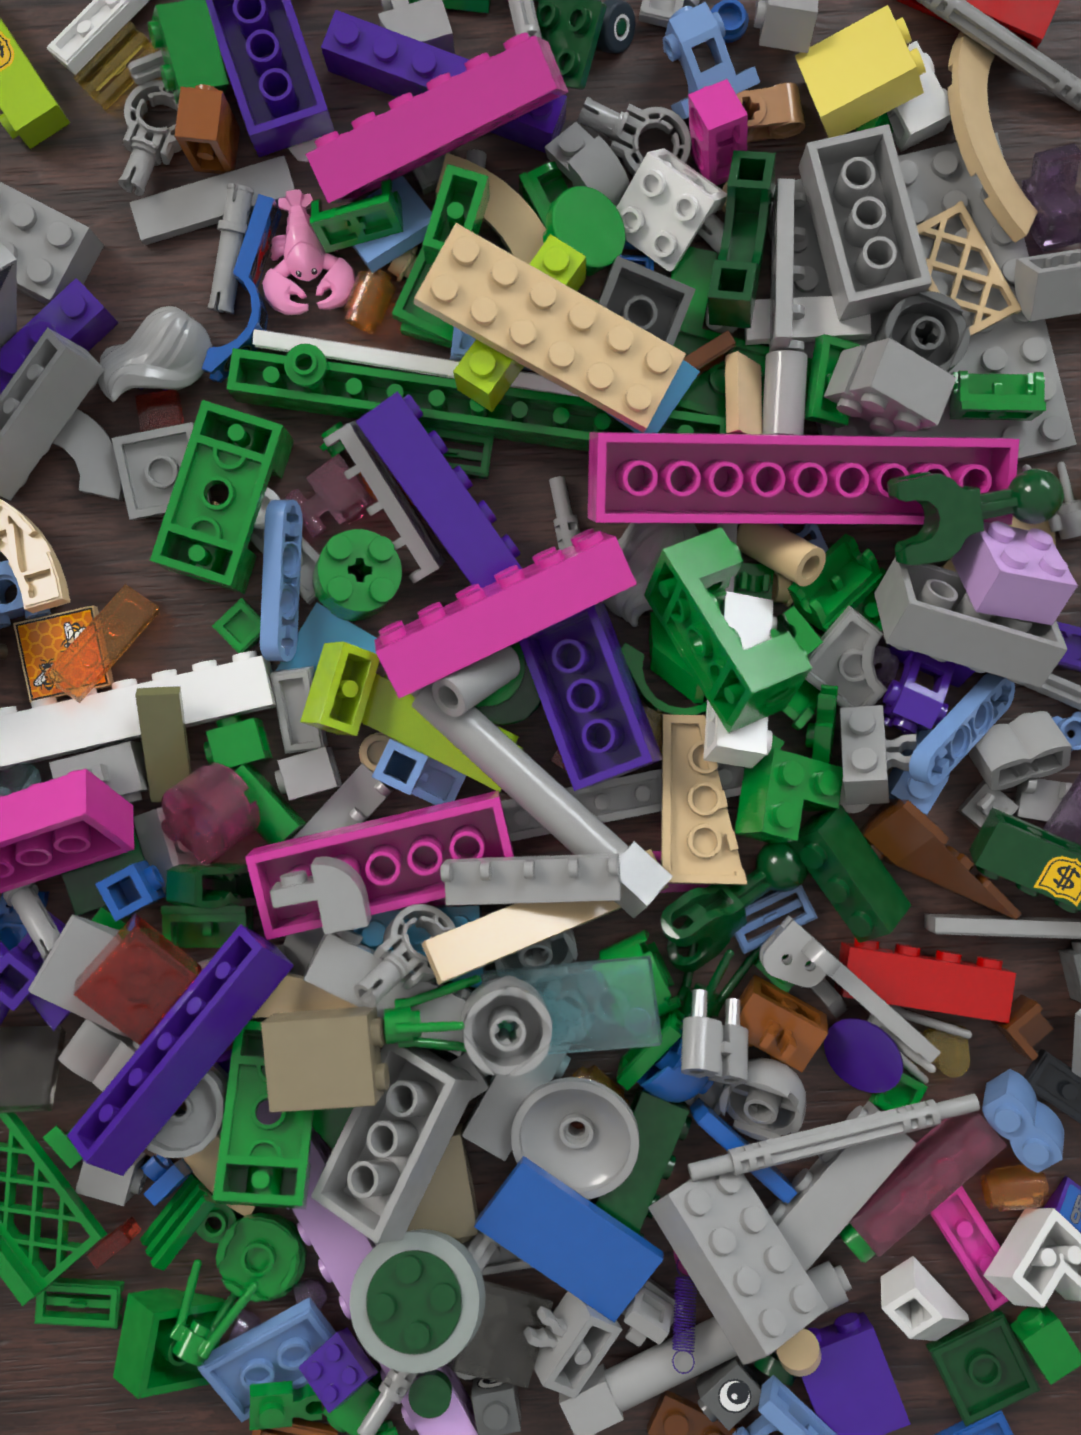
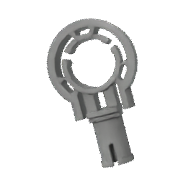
(637, 122)
(144, 141)
(404, 956)

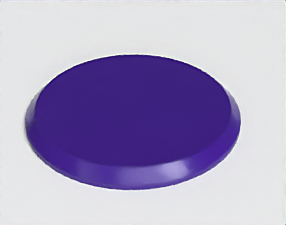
(863, 1055)

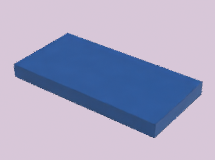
(569, 1239)

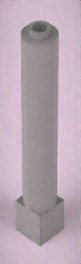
(545, 799)
(652, 1372)

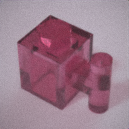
(335, 493)

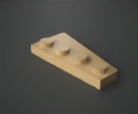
(695, 819)

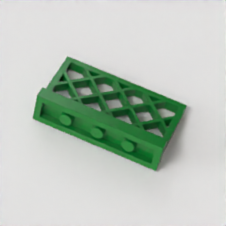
(19, 1253)

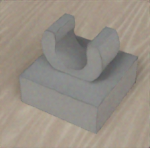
(980, 803)
(648, 1317)

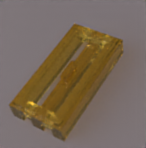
(111, 62)

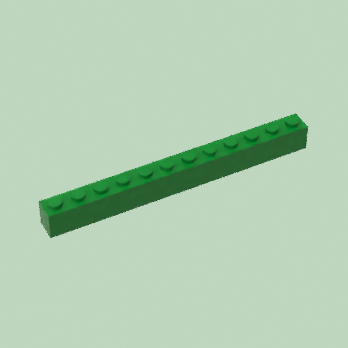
(518, 417)

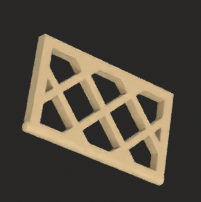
(972, 242)

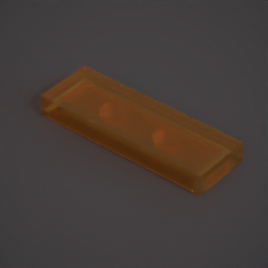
(101, 643)

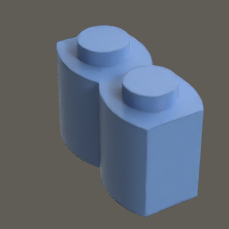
(1028, 1124)

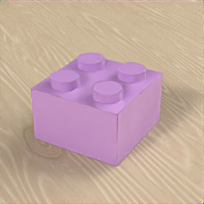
(1014, 573)

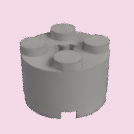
(495, 1048)

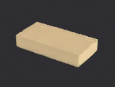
(743, 395)

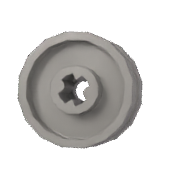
(201, 1123)

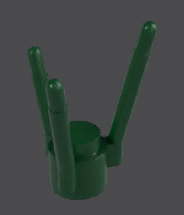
(714, 1001)

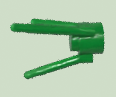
(405, 1025)
(197, 1340)

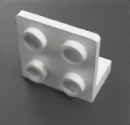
(667, 207)

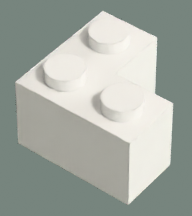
(1037, 1259)

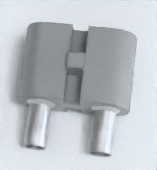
(712, 1047)

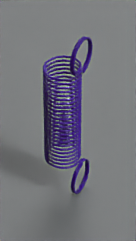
(676, 1326)

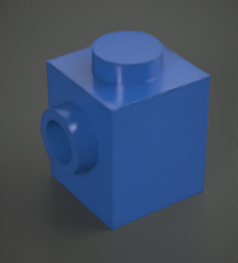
(132, 889)

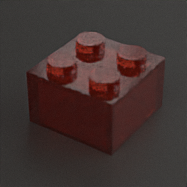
(136, 979)

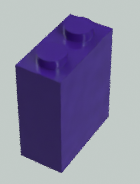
(853, 1381)

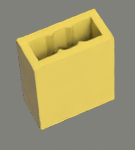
(862, 72)

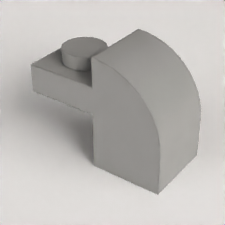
(419, 20)
(588, 162)
(337, 888)

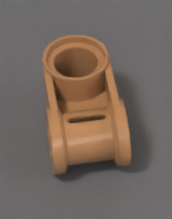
(773, 112)

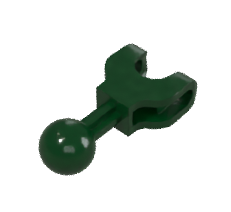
(959, 511)
(719, 912)

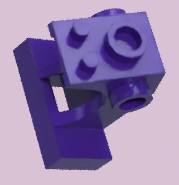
(914, 706)

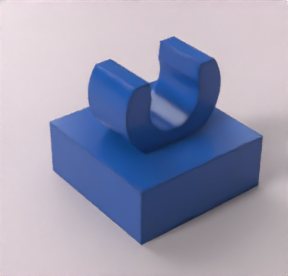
(166, 1177)

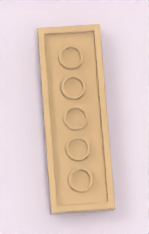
(549, 327)

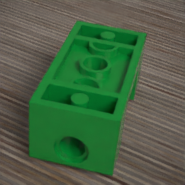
(213, 539)
(687, 598)
(258, 1160)

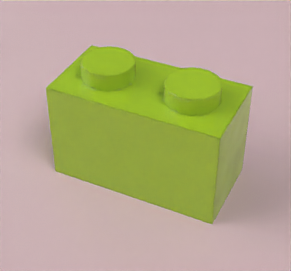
(340, 688)

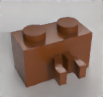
(781, 1023)

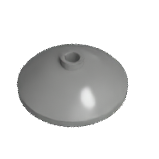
(587, 1158)

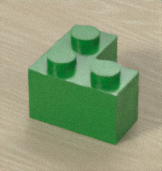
(778, 792)

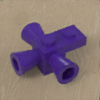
(17, 973)

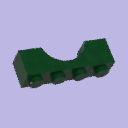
(743, 241)

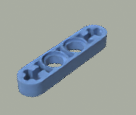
(281, 580)
(961, 729)

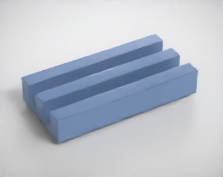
(802, 900)

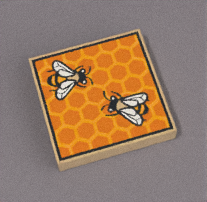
(44, 641)

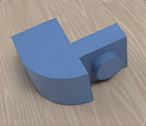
(417, 774)

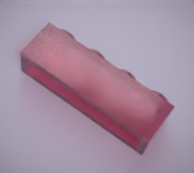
(926, 1178)

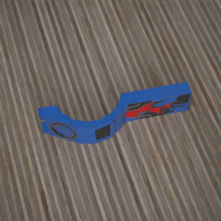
(248, 273)

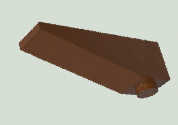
(916, 845)

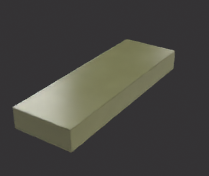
(163, 737)

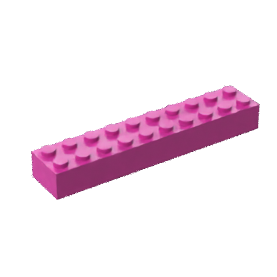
(780, 476)

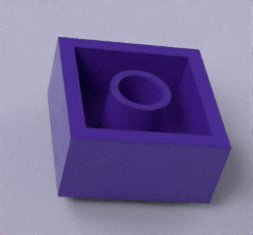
(338, 1369)

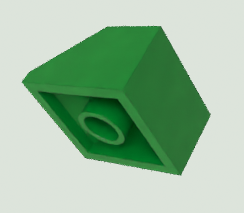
(145, 1351)

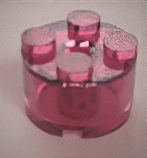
(209, 812)

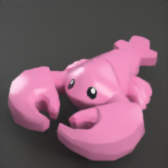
(304, 260)

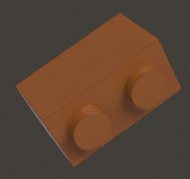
(207, 129)

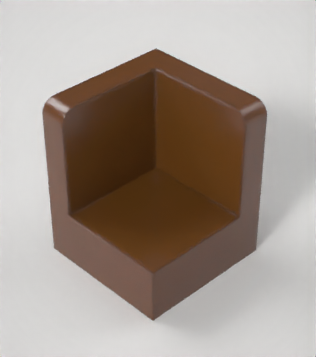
(1025, 1026)

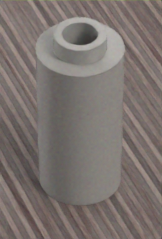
(784, 393)
(475, 682)

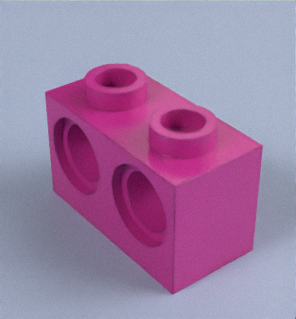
(716, 129)

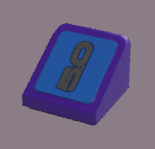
(1067, 1202)

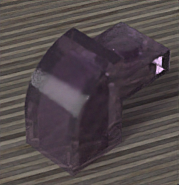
(1055, 197)

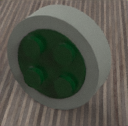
(417, 1301)

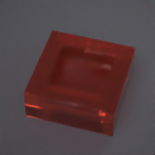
(159, 410)
(114, 1242)

